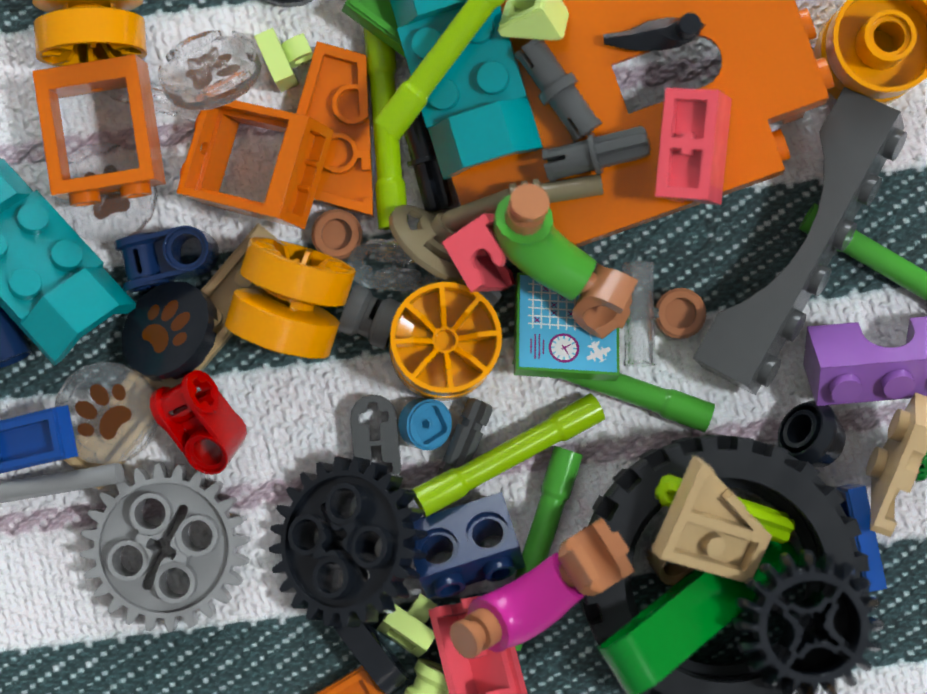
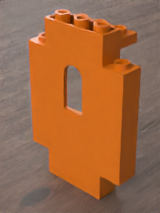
(763, 70)

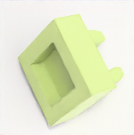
(283, 57)
(409, 627)

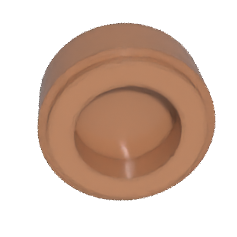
(337, 233)
(680, 313)

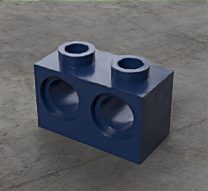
(461, 533)

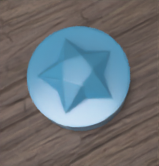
(425, 423)

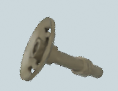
(426, 245)

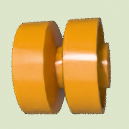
(88, 31)
(876, 47)
(287, 309)
(444, 341)

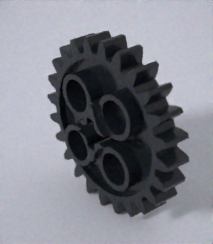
(348, 542)

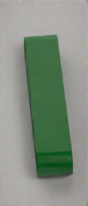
(679, 623)

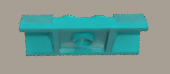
(481, 102)
(49, 274)

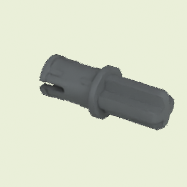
(596, 153)

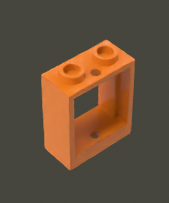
(89, 78)
(294, 174)

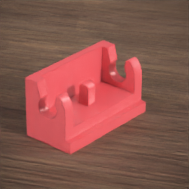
(693, 145)
(479, 256)
(483, 674)

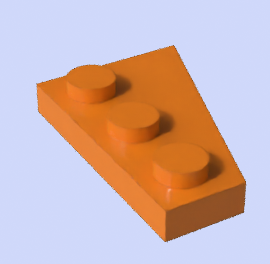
(339, 98)

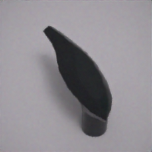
(657, 34)

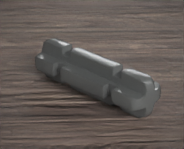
(467, 435)

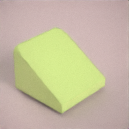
(534, 19)

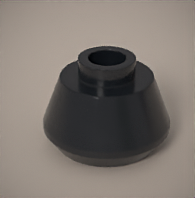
(812, 434)

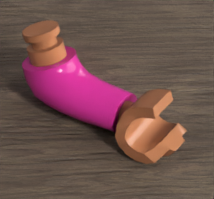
(539, 598)

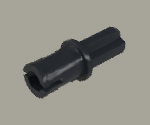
(433, 188)

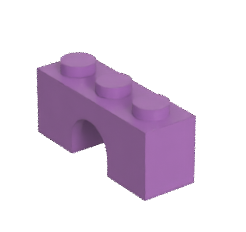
(851, 369)

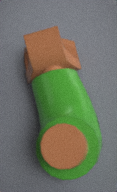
(540, 251)

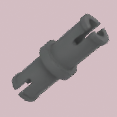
(558, 89)

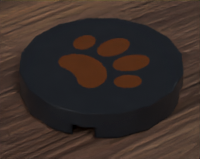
(169, 331)

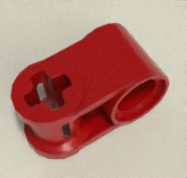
(202, 422)

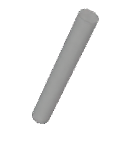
(61, 482)

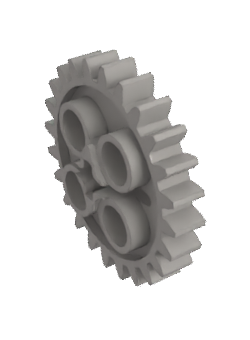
(124, 525)

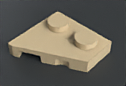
(897, 463)
(711, 528)

